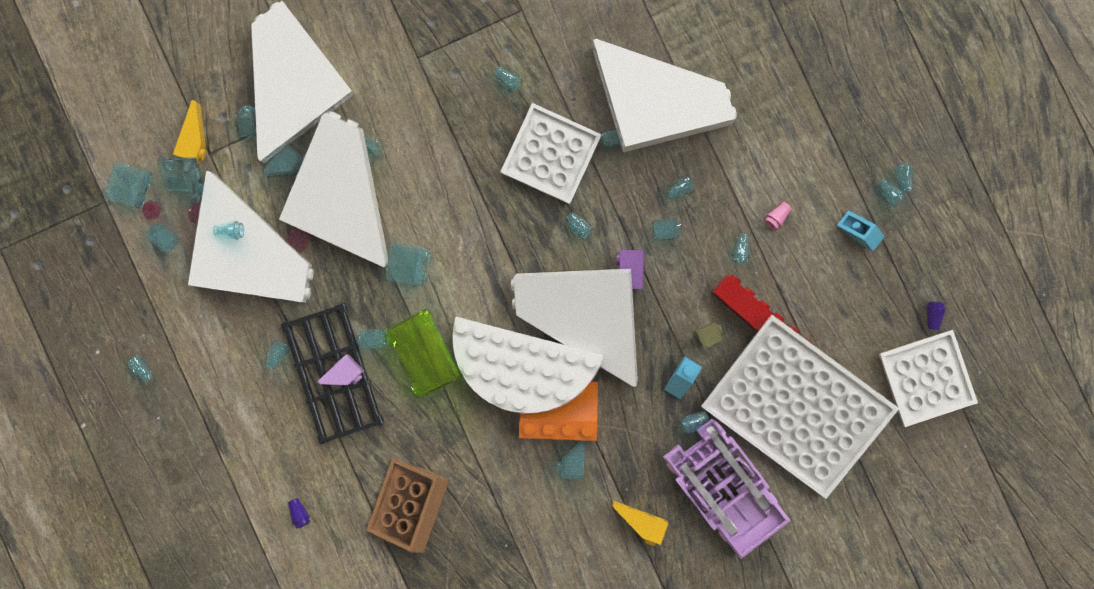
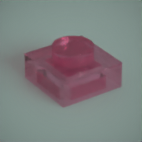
(193, 212)
(298, 238)

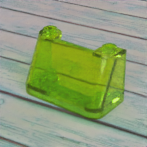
(423, 353)

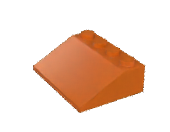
(569, 422)

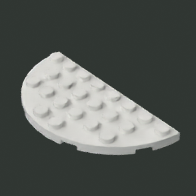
(519, 369)

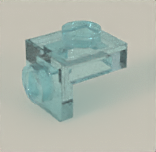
(246, 121)
(374, 146)

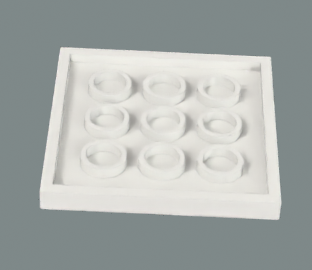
(550, 153)
(927, 378)

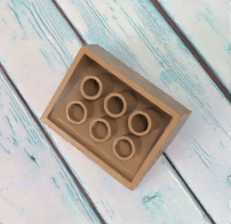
(407, 505)

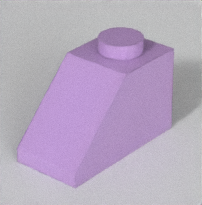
(343, 373)

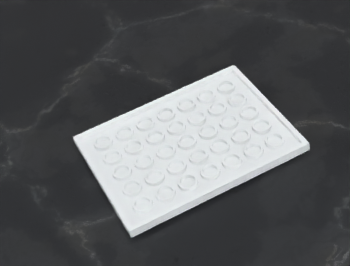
(799, 406)

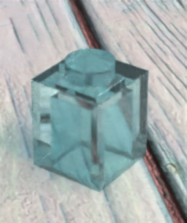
(666, 229)
(163, 237)
(372, 338)

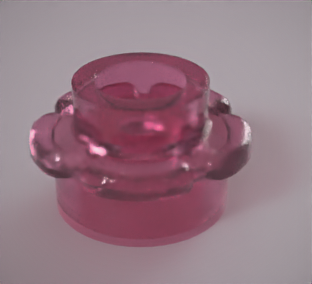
(156, 209)

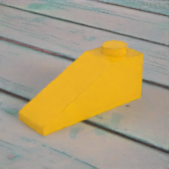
(192, 137)
(646, 525)

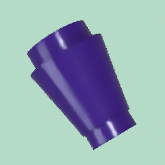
(935, 315)
(298, 513)

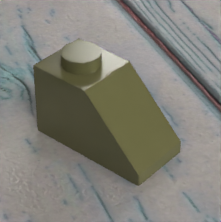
(708, 335)

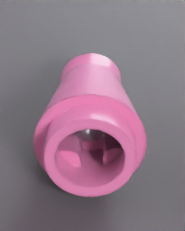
(777, 217)

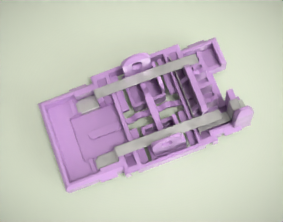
(748, 516)

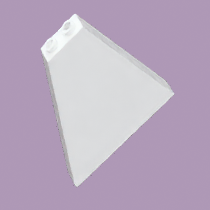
(290, 81)
(658, 100)
(337, 192)
(251, 265)
(583, 312)

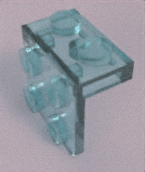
(182, 175)
(128, 185)
(408, 264)

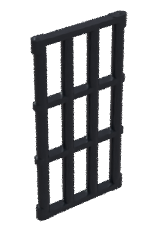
(317, 358)

